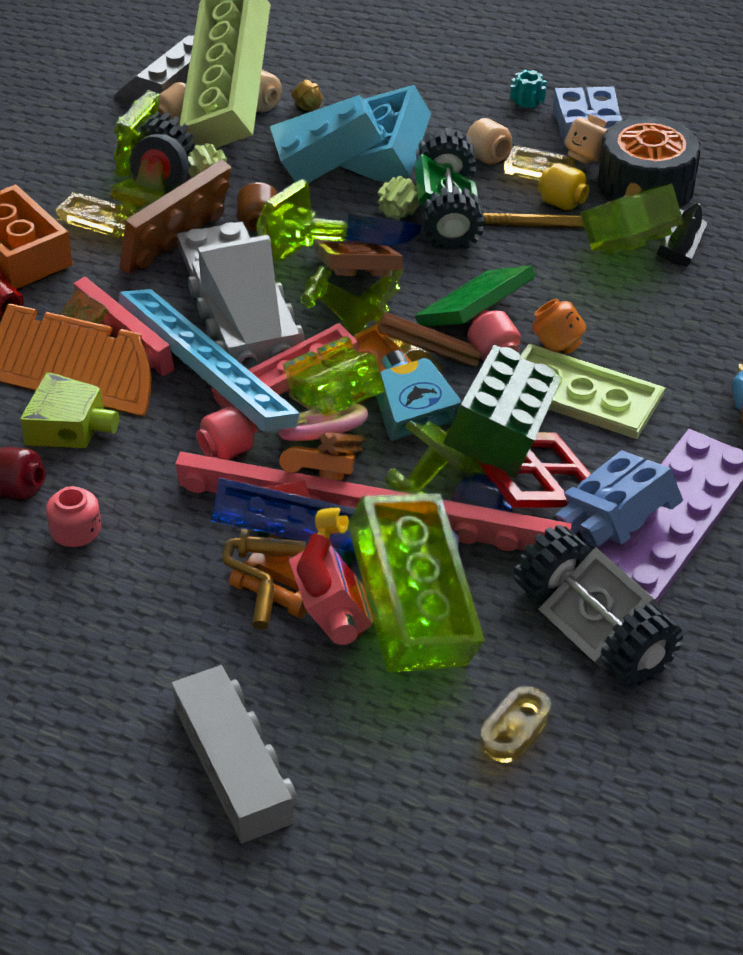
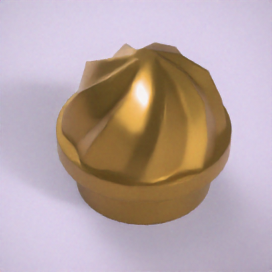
(307, 96)

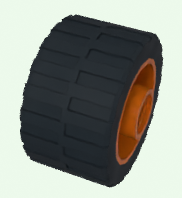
(648, 154)

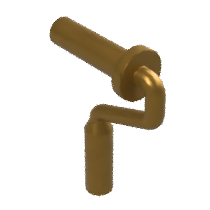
(266, 588)

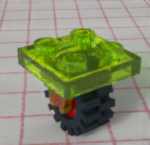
(142, 122)

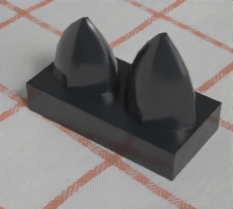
(685, 238)

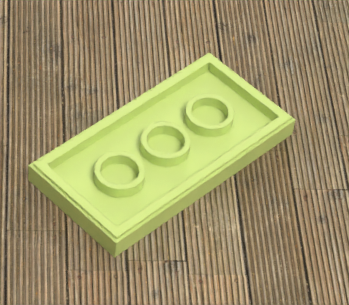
(598, 393)

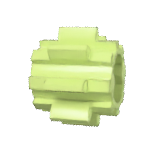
(204, 157)
(398, 198)

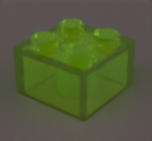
(632, 219)

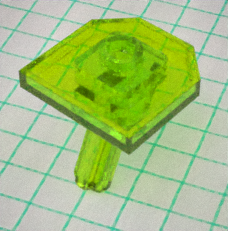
(293, 224)

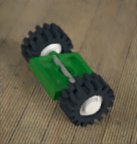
(446, 191)

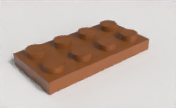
(179, 211)
(347, 257)

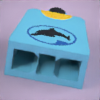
(414, 394)

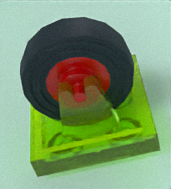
(156, 168)

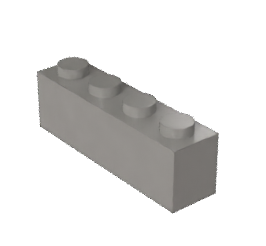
(234, 754)

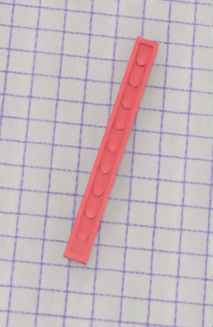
(474, 523)

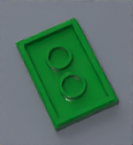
(475, 296)

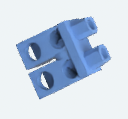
(567, 112)
(619, 498)

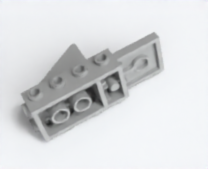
(239, 292)

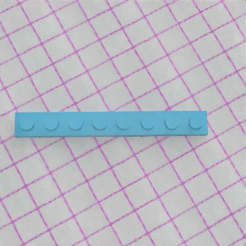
(211, 362)

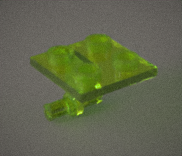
(352, 309)
(432, 461)

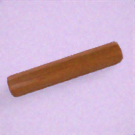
(429, 339)
(341, 444)

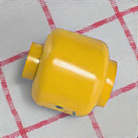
(563, 186)

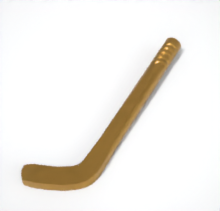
(541, 220)

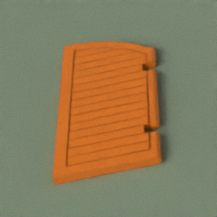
(75, 351)

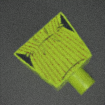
(66, 414)

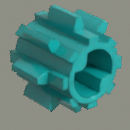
(528, 89)

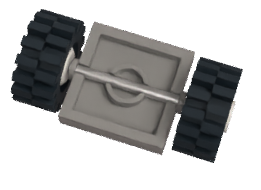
(598, 606)

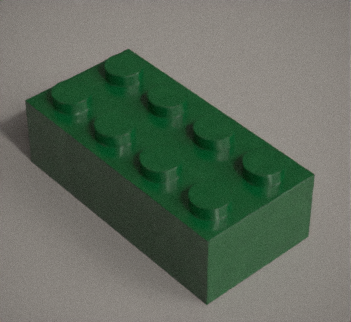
(503, 410)

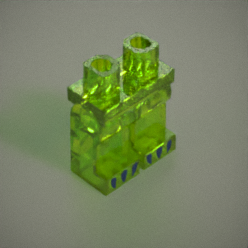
(334, 377)

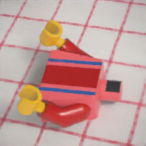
(328, 585)

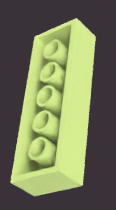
(225, 70)

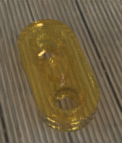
(511, 725)

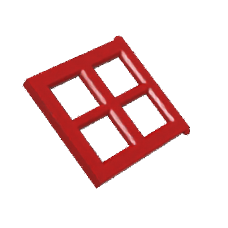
(553, 495)

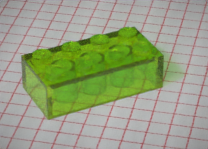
(415, 582)

